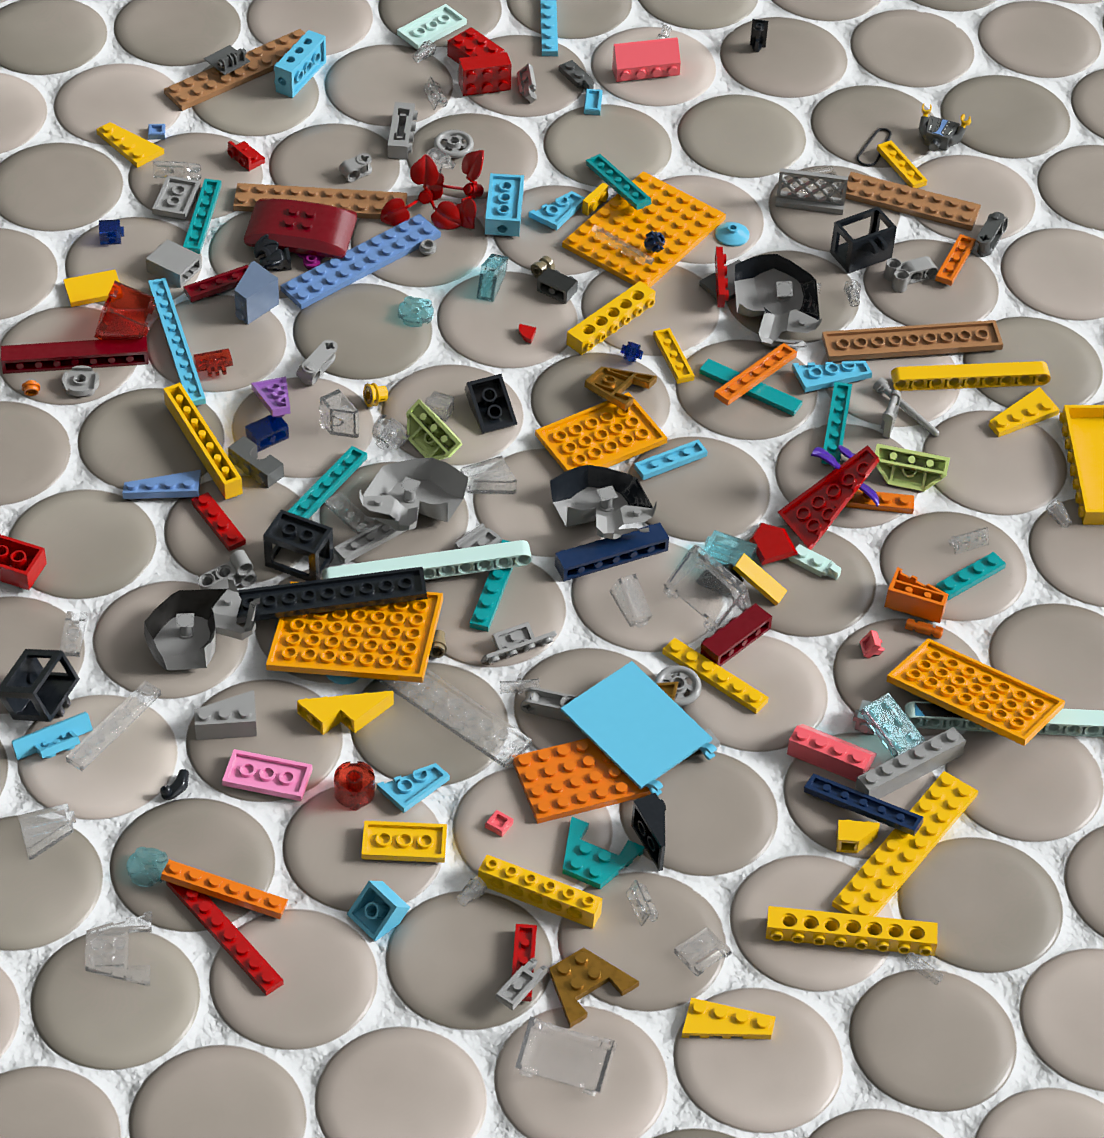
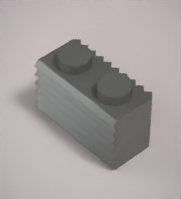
(557, 285)

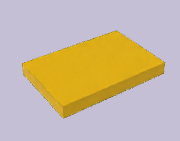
(89, 287)

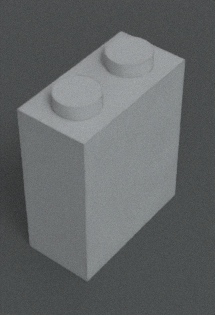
(173, 263)

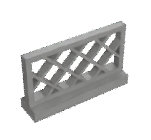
(811, 201)

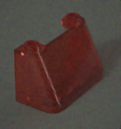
(124, 314)

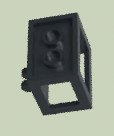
(865, 250)
(301, 537)
(35, 691)

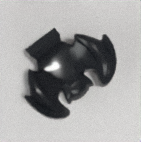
(273, 256)

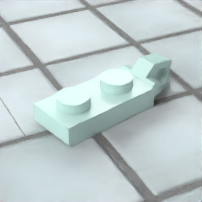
(815, 563)

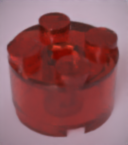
(354, 785)

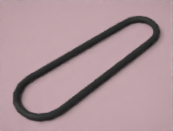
(864, 164)

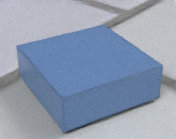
(156, 131)

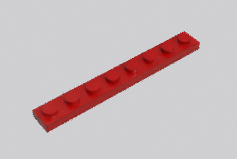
(229, 938)

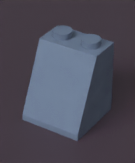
(255, 293)

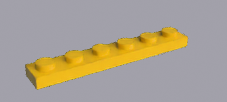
(715, 675)

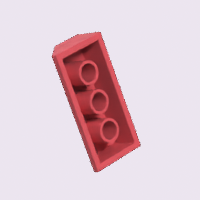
(646, 59)
(829, 752)

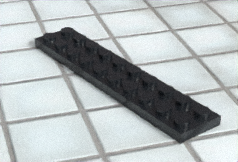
(334, 594)

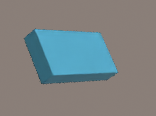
(593, 102)

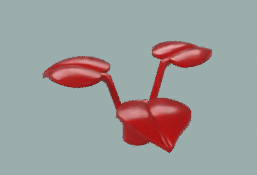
(472, 166)
(426, 173)

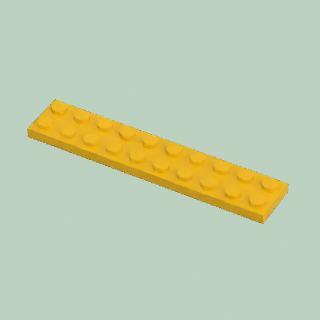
(902, 852)

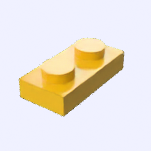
(595, 198)

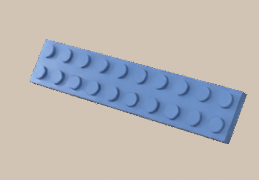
(359, 261)

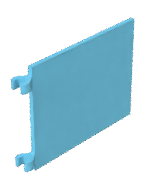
(638, 726)

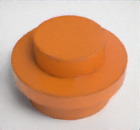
(31, 388)

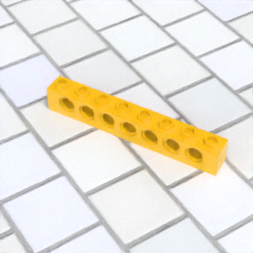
(820, 922)

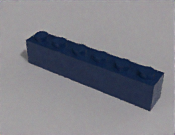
(611, 552)

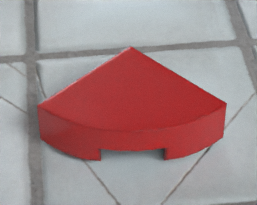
(527, 332)

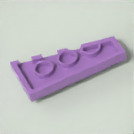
(273, 395)

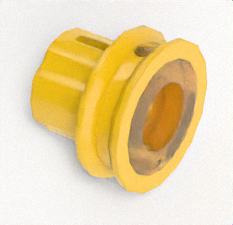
(374, 394)

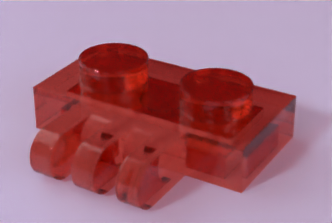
(213, 361)

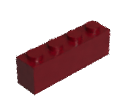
(736, 635)

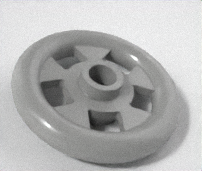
(454, 143)
(684, 672)

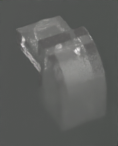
(440, 158)

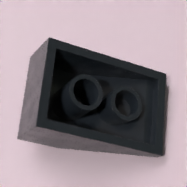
(490, 403)
(649, 825)

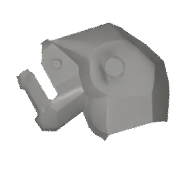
(415, 488)

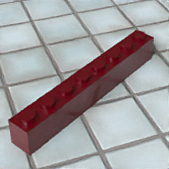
(68, 354)

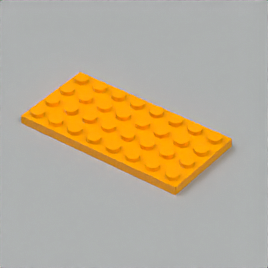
(976, 691)

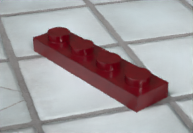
(214, 284)

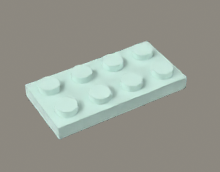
(432, 26)

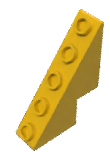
(351, 710)

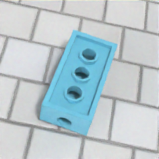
(300, 63)
(504, 187)

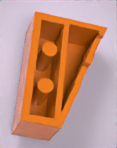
(915, 598)

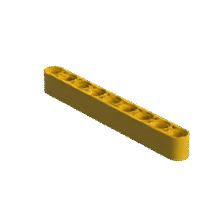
(970, 376)

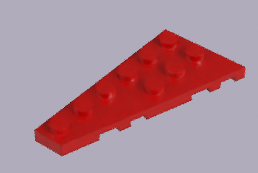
(820, 505)

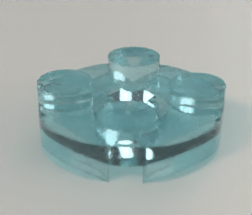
(411, 304)
(142, 857)

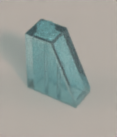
(491, 277)

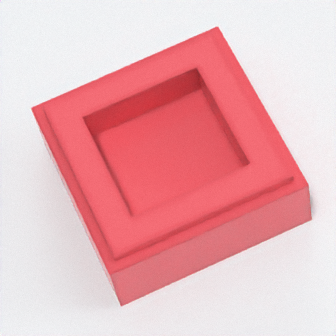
(499, 823)

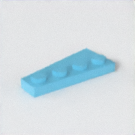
(817, 377)

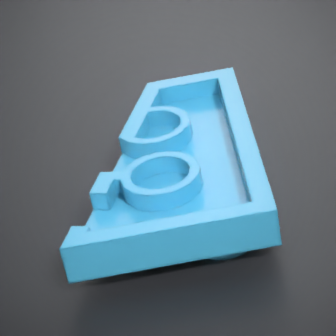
(558, 212)
(413, 788)

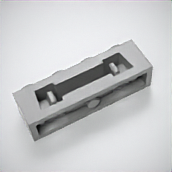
(406, 115)

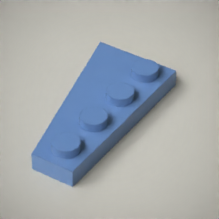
(168, 486)

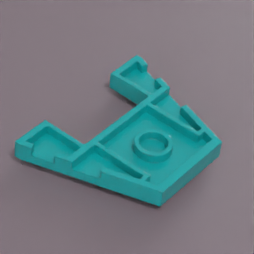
(592, 863)

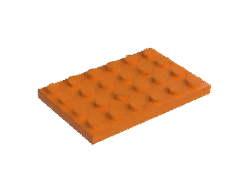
(572, 780)

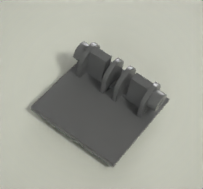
(227, 59)

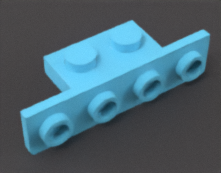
(53, 738)

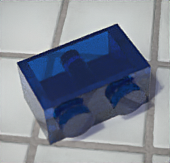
(267, 431)

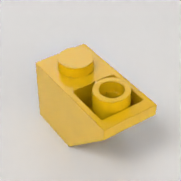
(855, 835)

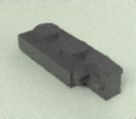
(576, 75)

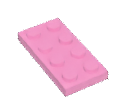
(267, 775)

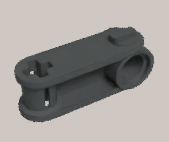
(991, 233)

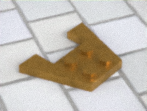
(612, 382)
(581, 975)

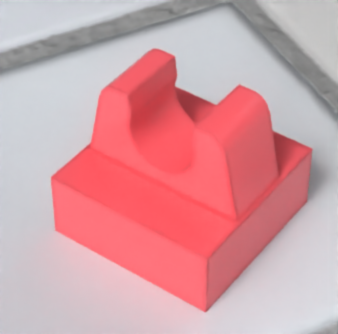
(871, 644)

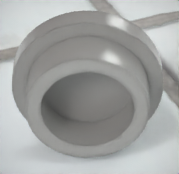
(427, 247)

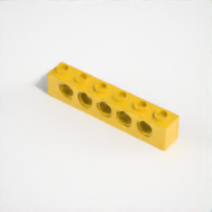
(610, 318)
(540, 891)

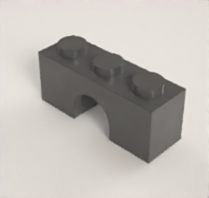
(265, 471)

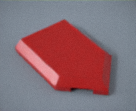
(772, 543)

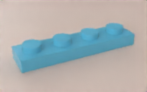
(670, 459)

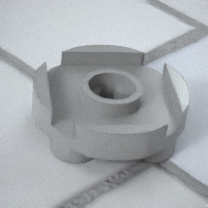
(75, 388)

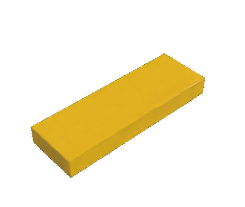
(759, 579)

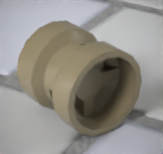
(538, 267)

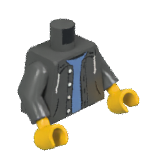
(941, 132)

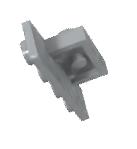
(514, 640)

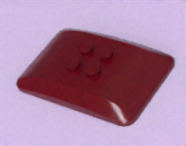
(302, 226)

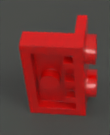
(245, 155)

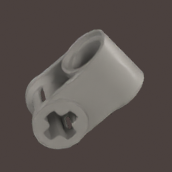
(355, 168)

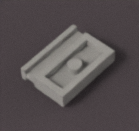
(478, 537)

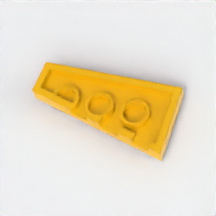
(129, 145)
(1026, 412)
(715, 1019)

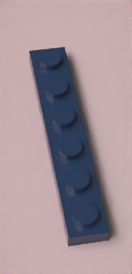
(863, 804)

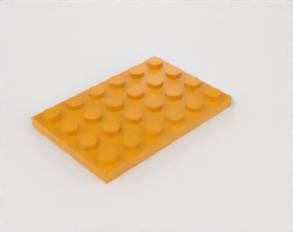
(601, 436)

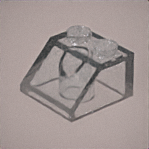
(339, 415)

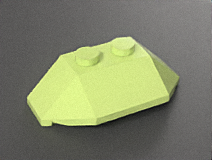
(430, 433)
(910, 468)

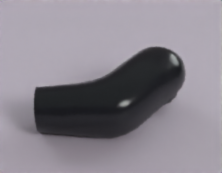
(177, 787)

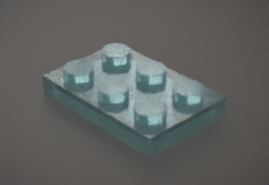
(892, 725)

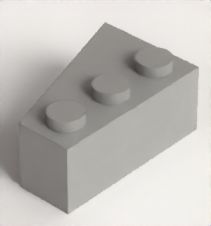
(227, 718)

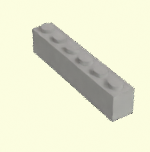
(911, 764)

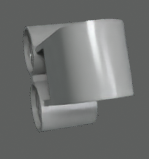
(909, 272)
(237, 569)

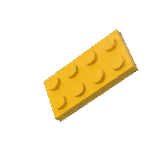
(404, 841)

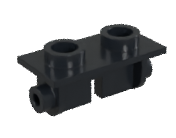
(758, 34)

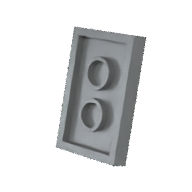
(176, 197)

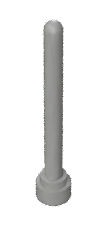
(883, 387)

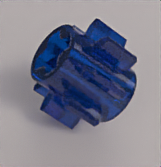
(631, 352)

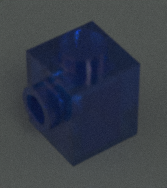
(110, 232)

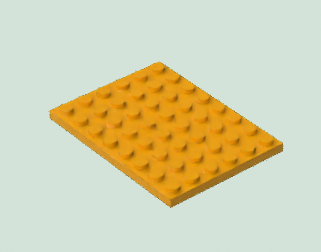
(673, 213)
(359, 642)

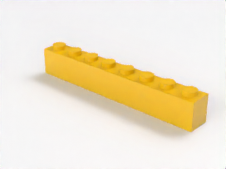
(203, 441)

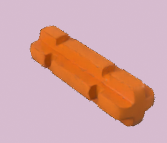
(924, 628)

